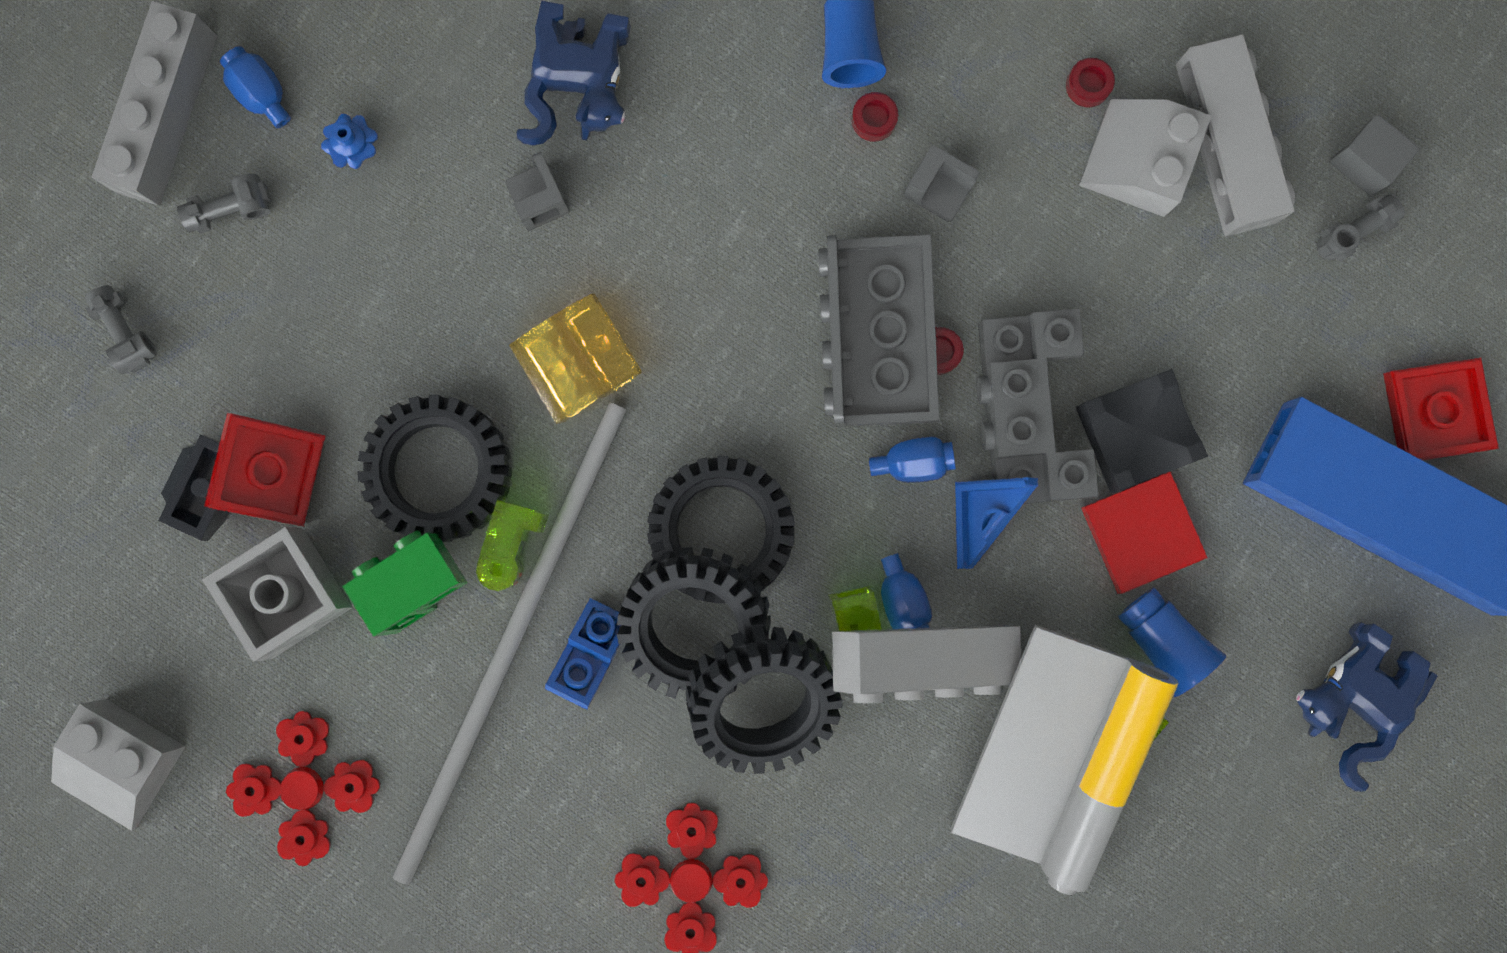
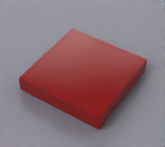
(1441, 409)
(264, 470)
(1144, 532)

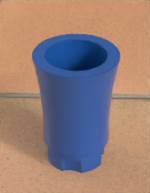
(851, 44)
(1170, 640)

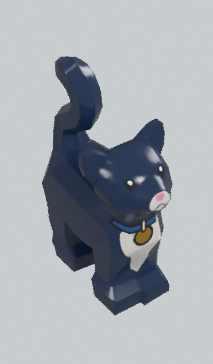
(574, 66)
(1377, 698)

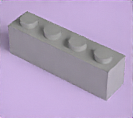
(155, 104)
(1238, 144)
(923, 660)

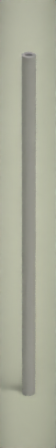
(508, 645)

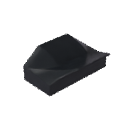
(187, 492)

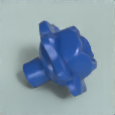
(349, 141)

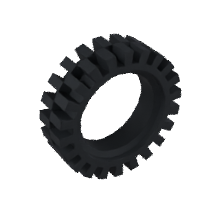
(387, 441)
(725, 473)
(678, 573)
(771, 742)

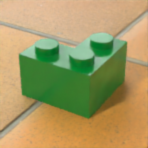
(404, 585)

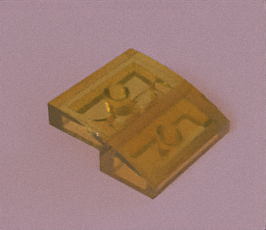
(575, 358)

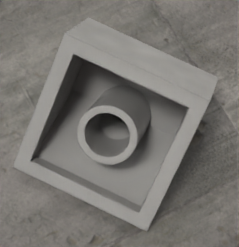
(1145, 152)
(113, 761)

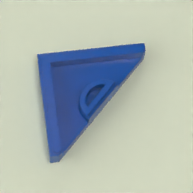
(983, 513)

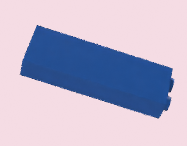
(1386, 502)

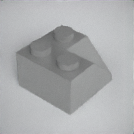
(277, 593)

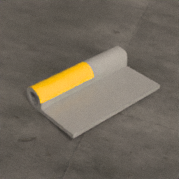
(1064, 756)

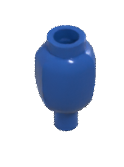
(254, 84)
(915, 460)
(904, 596)

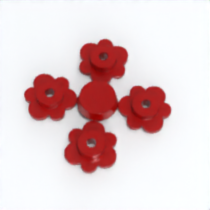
(302, 788)
(691, 880)

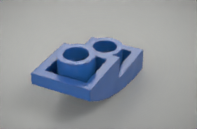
(586, 655)

